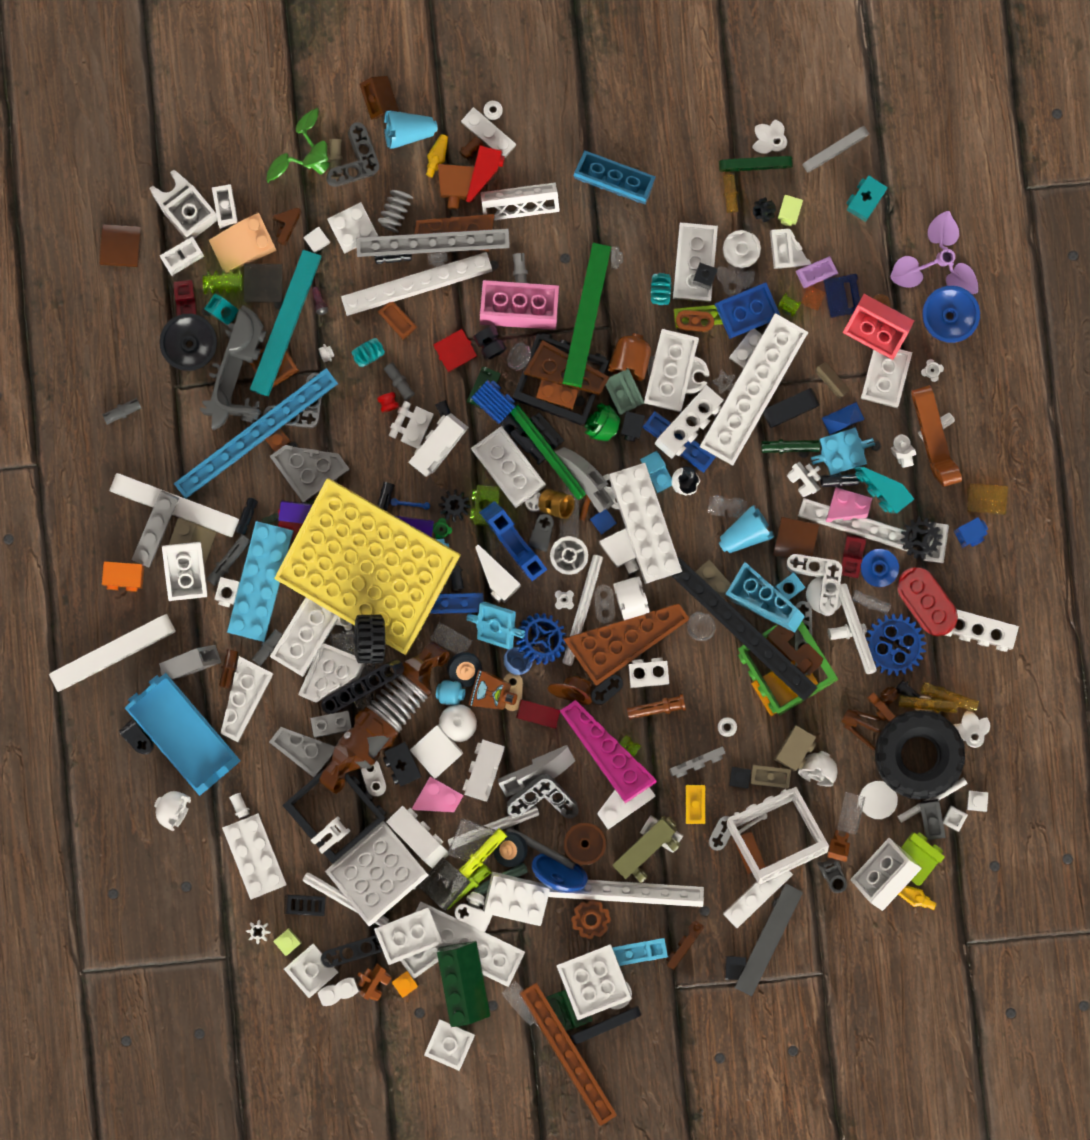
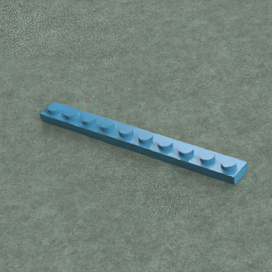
(256, 433)

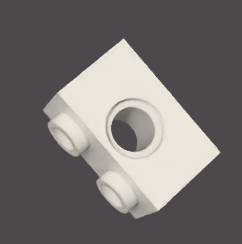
(225, 206)

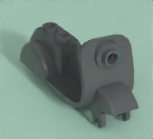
(242, 346)

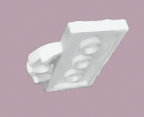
(674, 371)

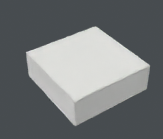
(316, 240)
(954, 818)

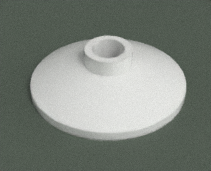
(814, 591)

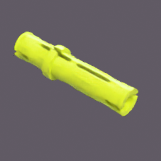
(485, 850)

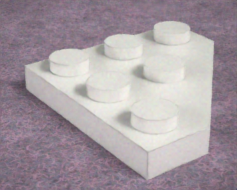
(329, 673)

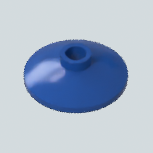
(886, 560)

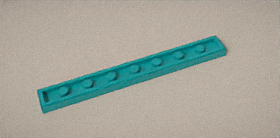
(285, 323)

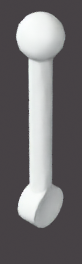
(762, 817)

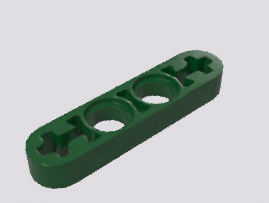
(759, 163)

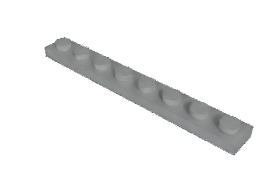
(432, 242)

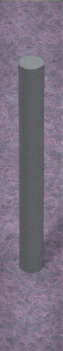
(545, 850)

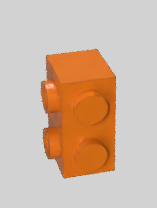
(123, 575)

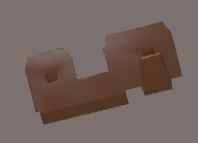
(806, 657)

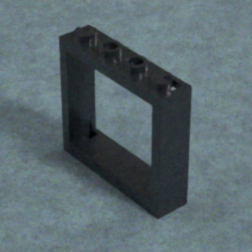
(549, 408)
(309, 830)

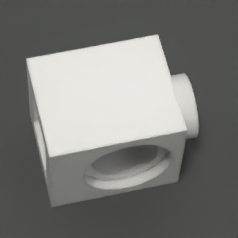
(226, 583)

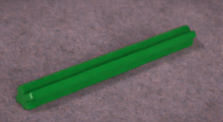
(548, 452)

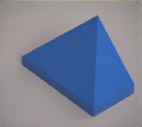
(843, 418)

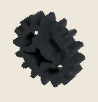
(917, 531)

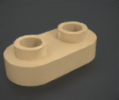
(516, 689)

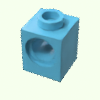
(795, 582)

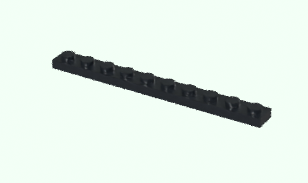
(744, 631)

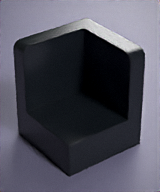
(733, 967)

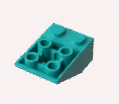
(891, 494)

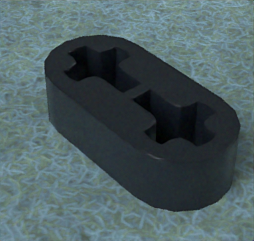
(603, 686)

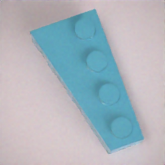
(760, 597)

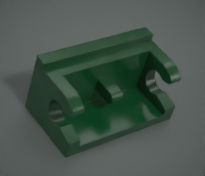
(484, 375)

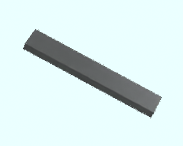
(768, 940)

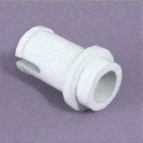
(239, 805)

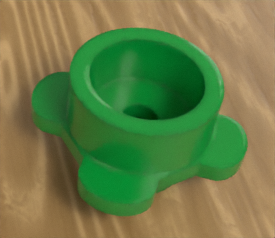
(446, 529)

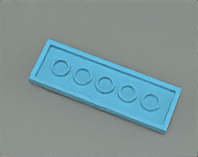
(257, 584)

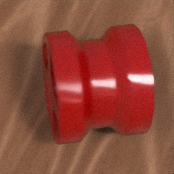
(388, 402)

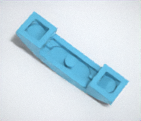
(641, 951)

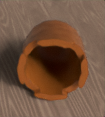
(631, 353)

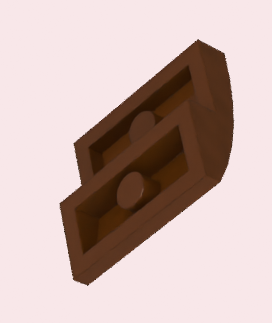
(120, 245)
(795, 538)

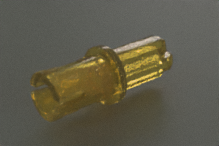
(730, 193)

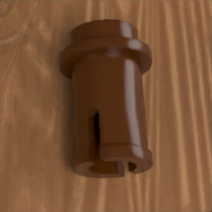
(467, 151)

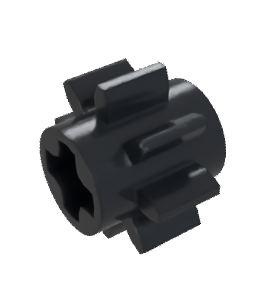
(764, 209)

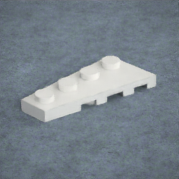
(247, 689)

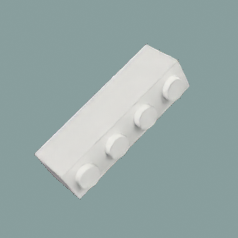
(754, 898)

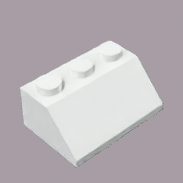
(885, 874)

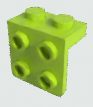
(924, 855)

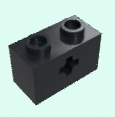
(411, 771)

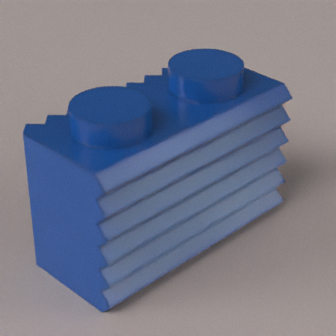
(493, 401)

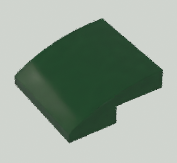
(564, 1011)

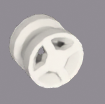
(534, 500)

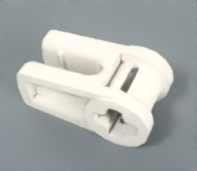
(330, 828)

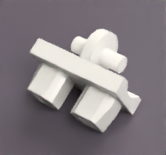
(903, 450)
(800, 472)

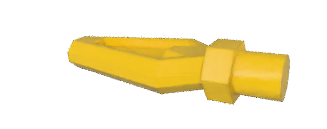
(437, 155)
(916, 897)

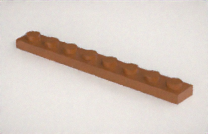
(567, 1054)

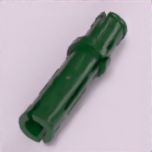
(790, 446)

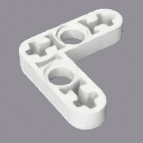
(823, 572)

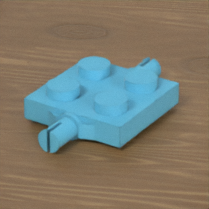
(842, 451)
(496, 625)

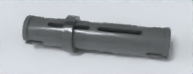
(227, 561)

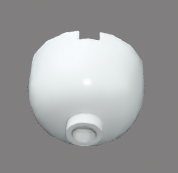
(569, 555)
(458, 722)
(819, 768)
(171, 809)

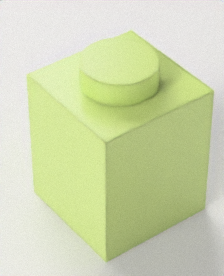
(789, 210)
(287, 942)

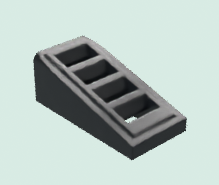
(321, 906)

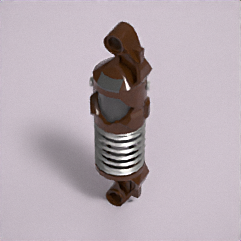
(380, 723)

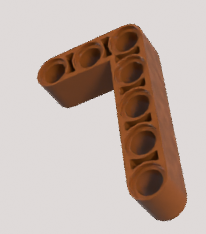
(941, 464)

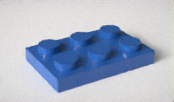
(747, 310)

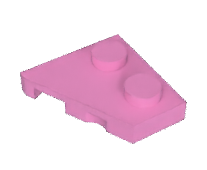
(848, 505)
(437, 797)

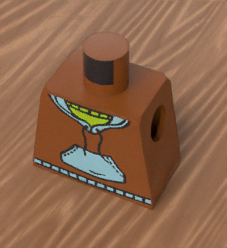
(491, 692)

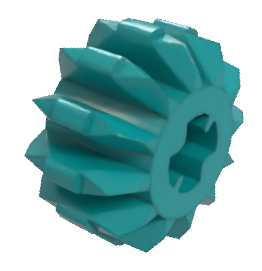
(661, 289)
(368, 352)

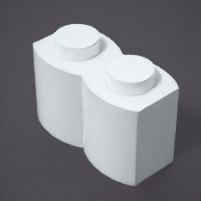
(342, 990)

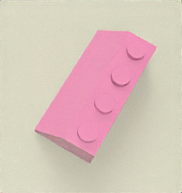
(519, 305)

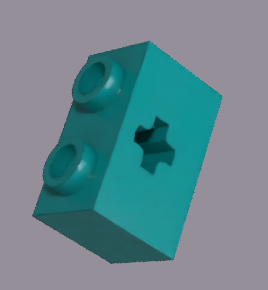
(861, 208)

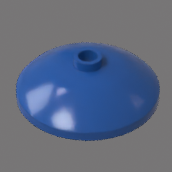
(958, 303)
(557, 875)

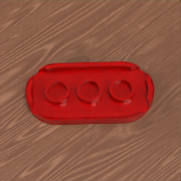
(927, 601)

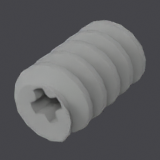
(394, 210)

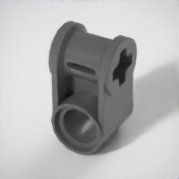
(541, 536)
(832, 873)

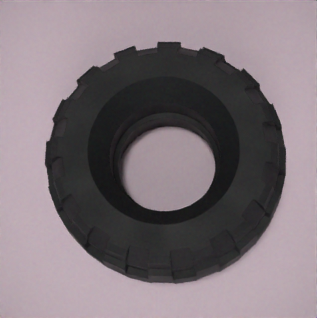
(949, 754)

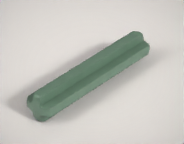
(516, 871)

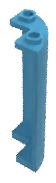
(182, 733)

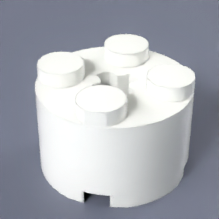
(631, 598)

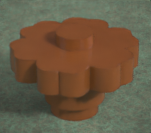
(590, 919)

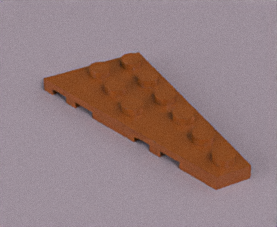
(616, 644)

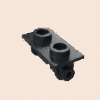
(547, 431)

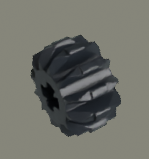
(447, 506)

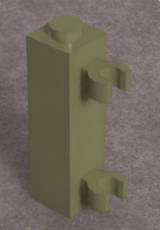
(645, 846)

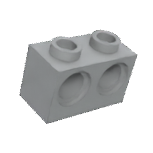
(331, 724)

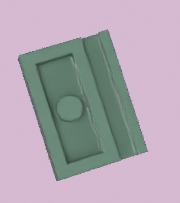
(624, 391)

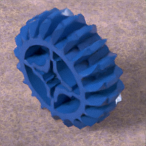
(544, 645)

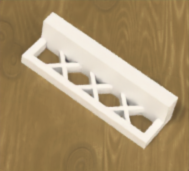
(514, 196)

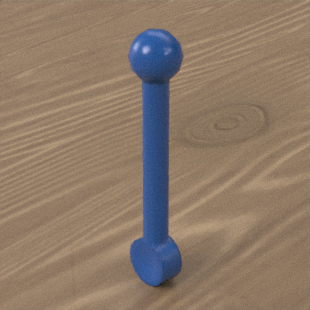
(394, 502)

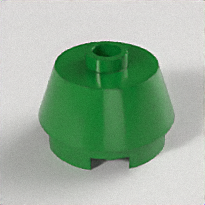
(602, 423)

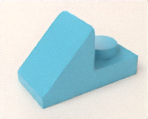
(657, 470)

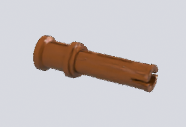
(666, 705)

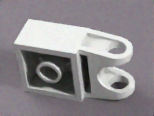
(180, 202)

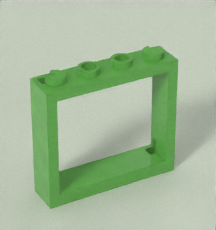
(764, 688)

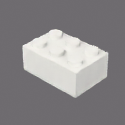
(516, 898)

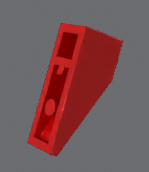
(486, 166)

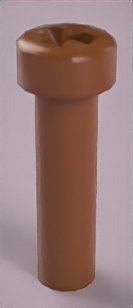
(585, 508)

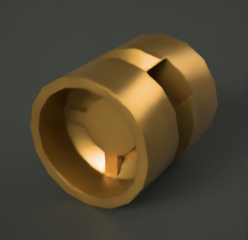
(556, 503)

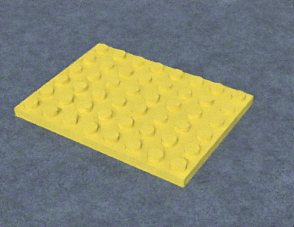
(367, 563)

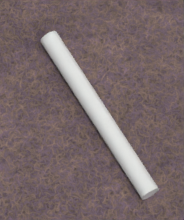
(916, 809)

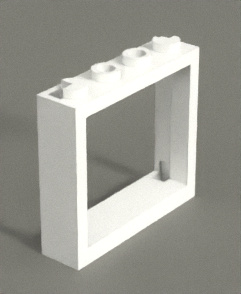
(788, 863)

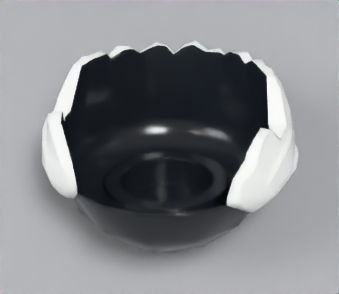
(685, 481)

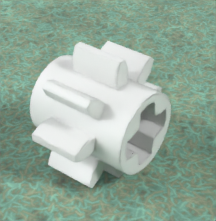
(264, 931)

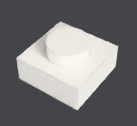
(977, 801)

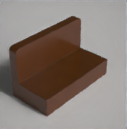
(378, 96)

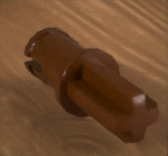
(228, 668)

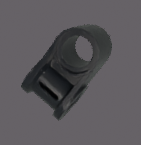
(135, 735)

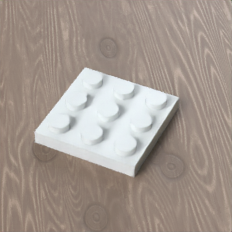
(594, 982)

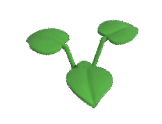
(316, 158)

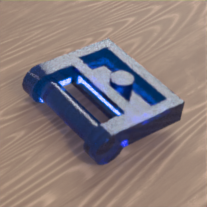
(837, 297)

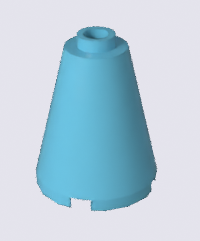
(407, 128)
(746, 531)

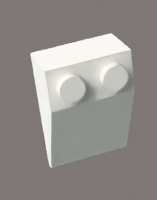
(184, 571)
(499, 580)

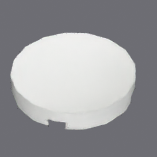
(741, 249)
(879, 800)

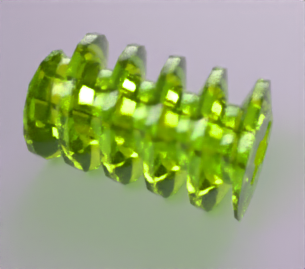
(222, 281)

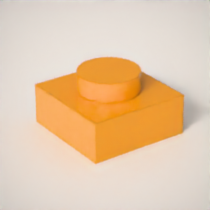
(404, 984)

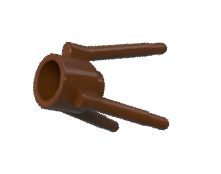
(853, 717)

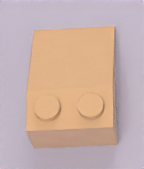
(242, 243)

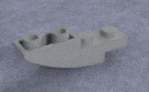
(587, 477)
(550, 763)

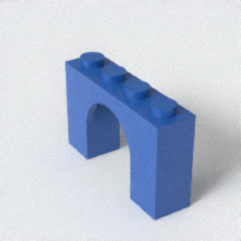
(512, 541)

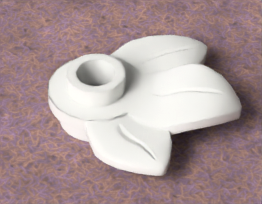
(767, 137)
(973, 726)

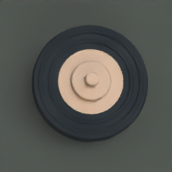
(464, 668)
(511, 850)

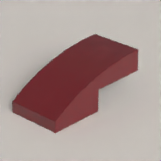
(185, 297)
(852, 556)
(538, 714)

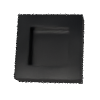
(740, 777)

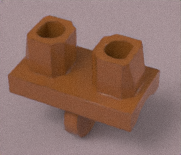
(370, 980)

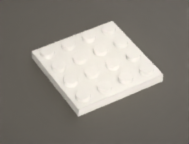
(376, 873)

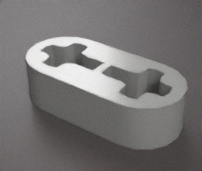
(717, 830)

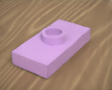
(816, 272)

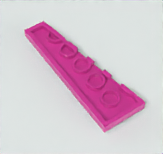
(616, 763)

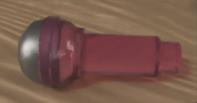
(321, 307)

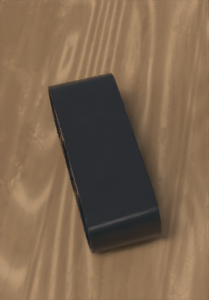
(791, 408)

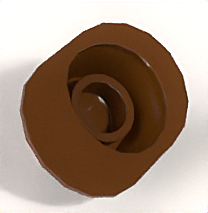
(572, 689)

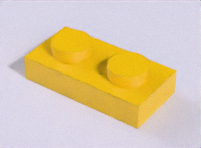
(695, 804)

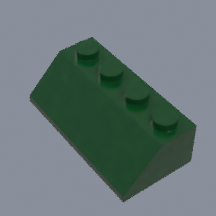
(463, 983)

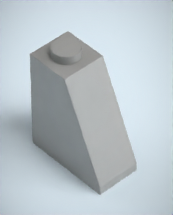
(190, 662)

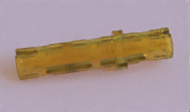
(941, 692)
(928, 704)

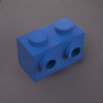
(971, 533)

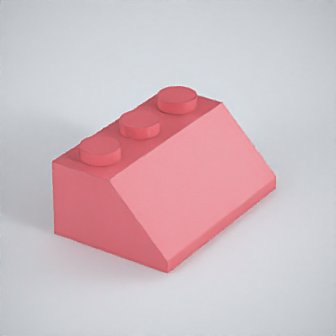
(878, 326)

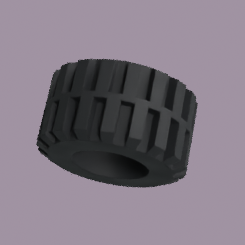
(369, 638)

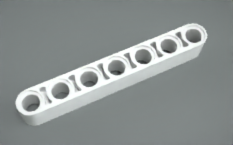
(184, 509)
(112, 652)

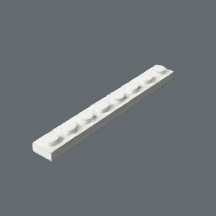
(416, 283)
(636, 893)

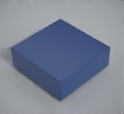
(603, 521)

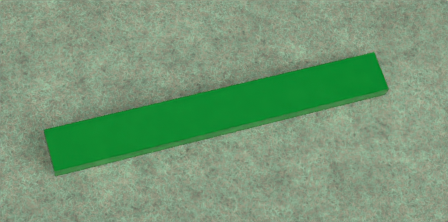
(586, 315)

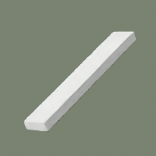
(860, 527)

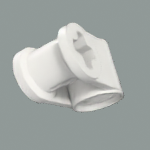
(475, 918)

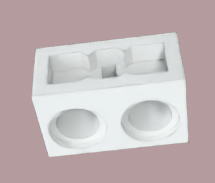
(182, 256)
(649, 678)

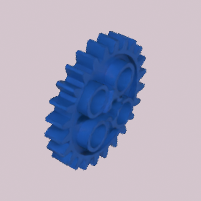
(902, 628)

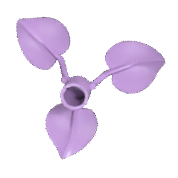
(942, 231)

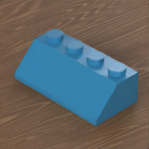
(614, 177)

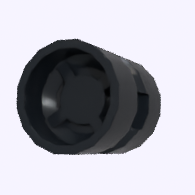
(492, 349)

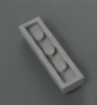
(155, 528)

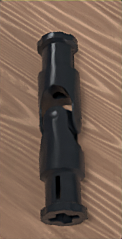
(525, 442)

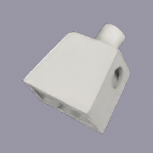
(620, 550)

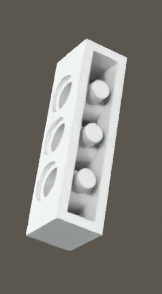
(706, 398)
(1007, 631)

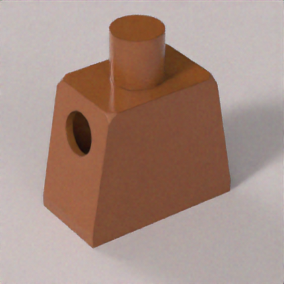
(454, 183)

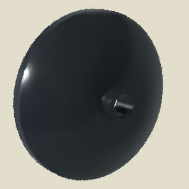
(177, 334)

